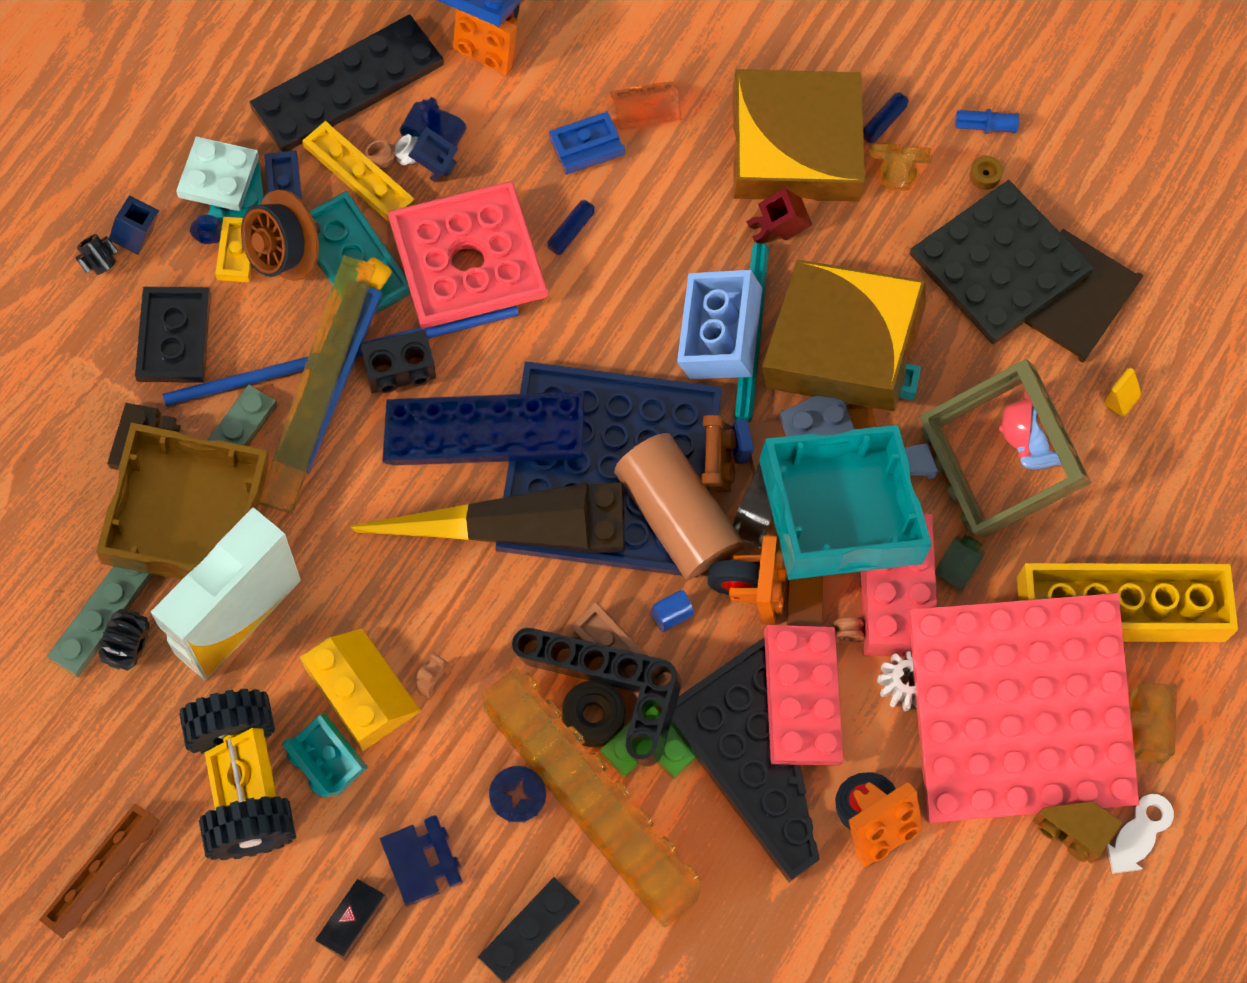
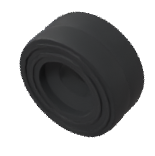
(601, 695)

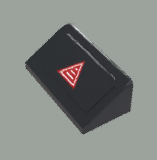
(351, 919)

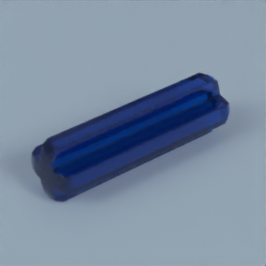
(885, 117)
(571, 227)

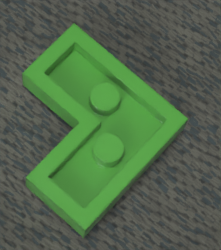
(673, 760)

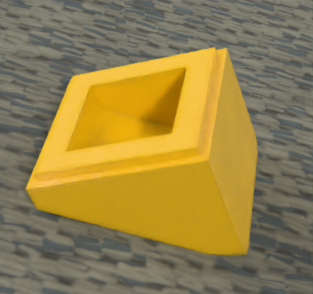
(1124, 393)

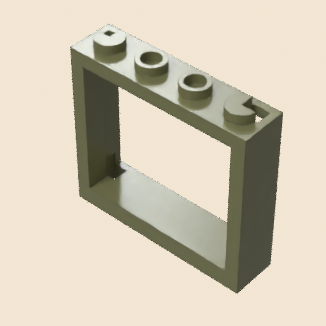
(947, 462)

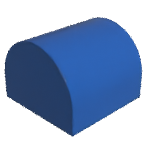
(672, 611)

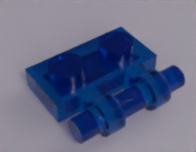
(411, 866)

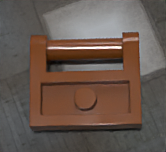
(719, 443)

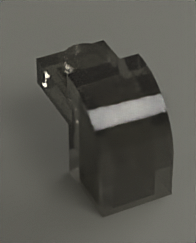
(754, 513)

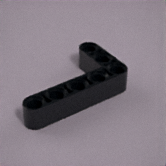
(611, 673)

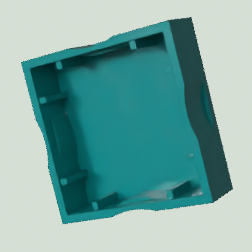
(844, 502)

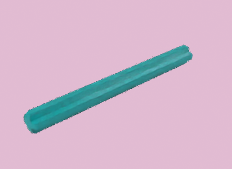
(747, 385)

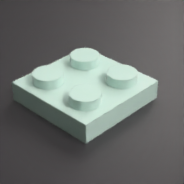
(217, 174)

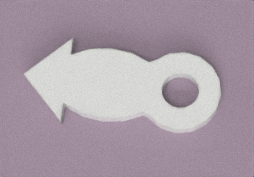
(1139, 835)

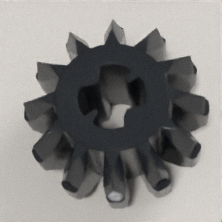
(124, 639)

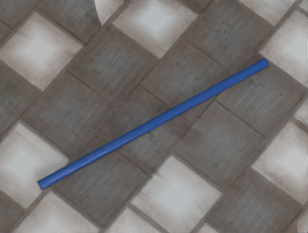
(298, 365)

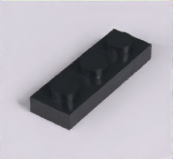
(529, 930)

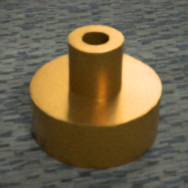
(986, 172)

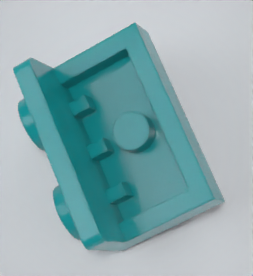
(325, 757)

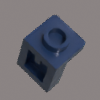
(434, 153)

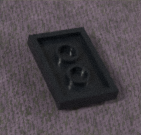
(173, 334)

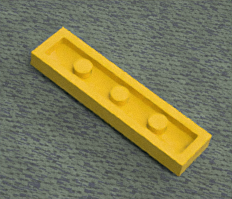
(356, 170)

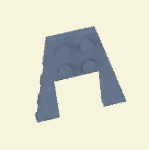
(830, 416)

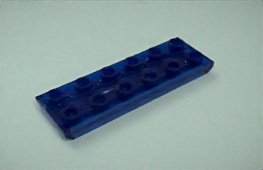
(484, 428)

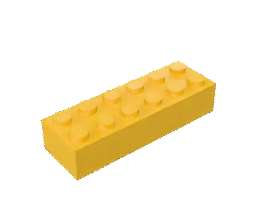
(1154, 599)

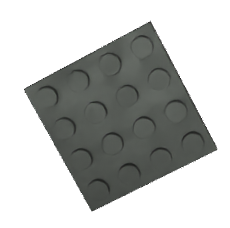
(1001, 261)

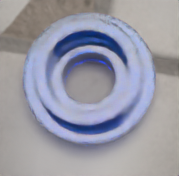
(206, 229)

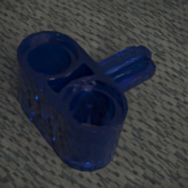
(429, 115)

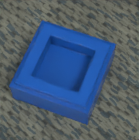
(743, 442)

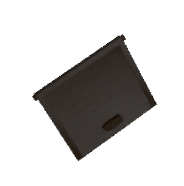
(1088, 308)

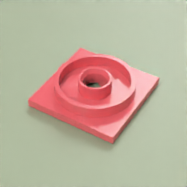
(477, 220)

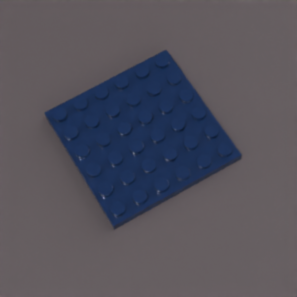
(617, 417)

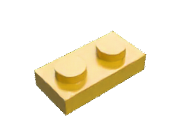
(232, 259)

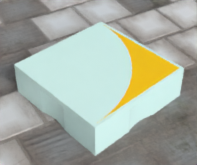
(228, 594)

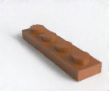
(99, 870)

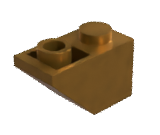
(1079, 826)

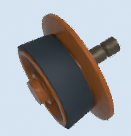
(281, 236)

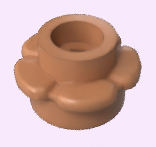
(380, 153)

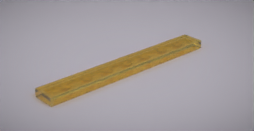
(317, 385)

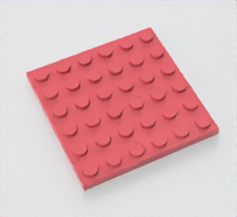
(1022, 706)

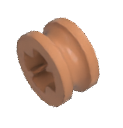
(849, 630)

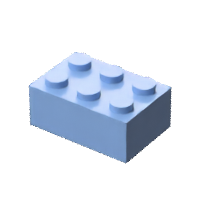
(720, 324)

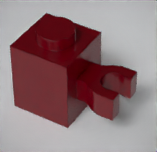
(782, 215)

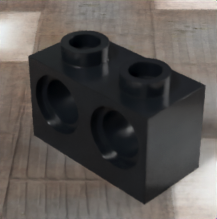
(396, 354)

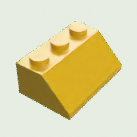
(359, 686)

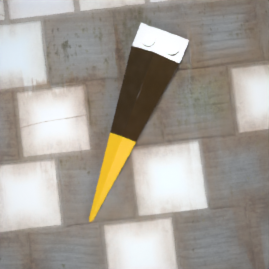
(560, 518)

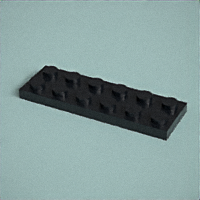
(347, 82)

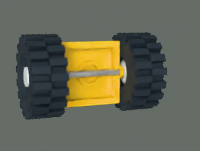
(232, 736)

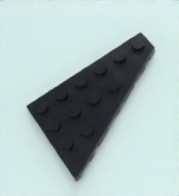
(728, 733)

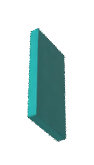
(348, 233)

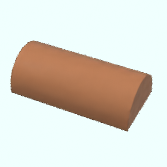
(677, 505)

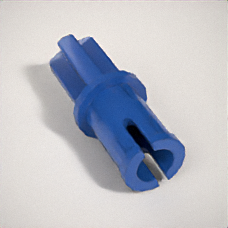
(987, 121)

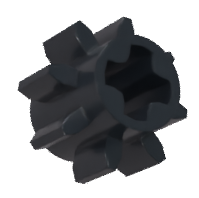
(96, 254)

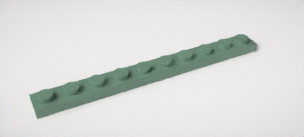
(123, 585)

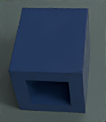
(133, 225)

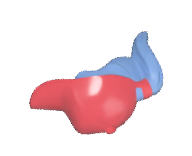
(1026, 435)

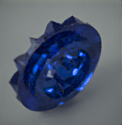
(508, 781)

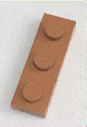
(601, 628)

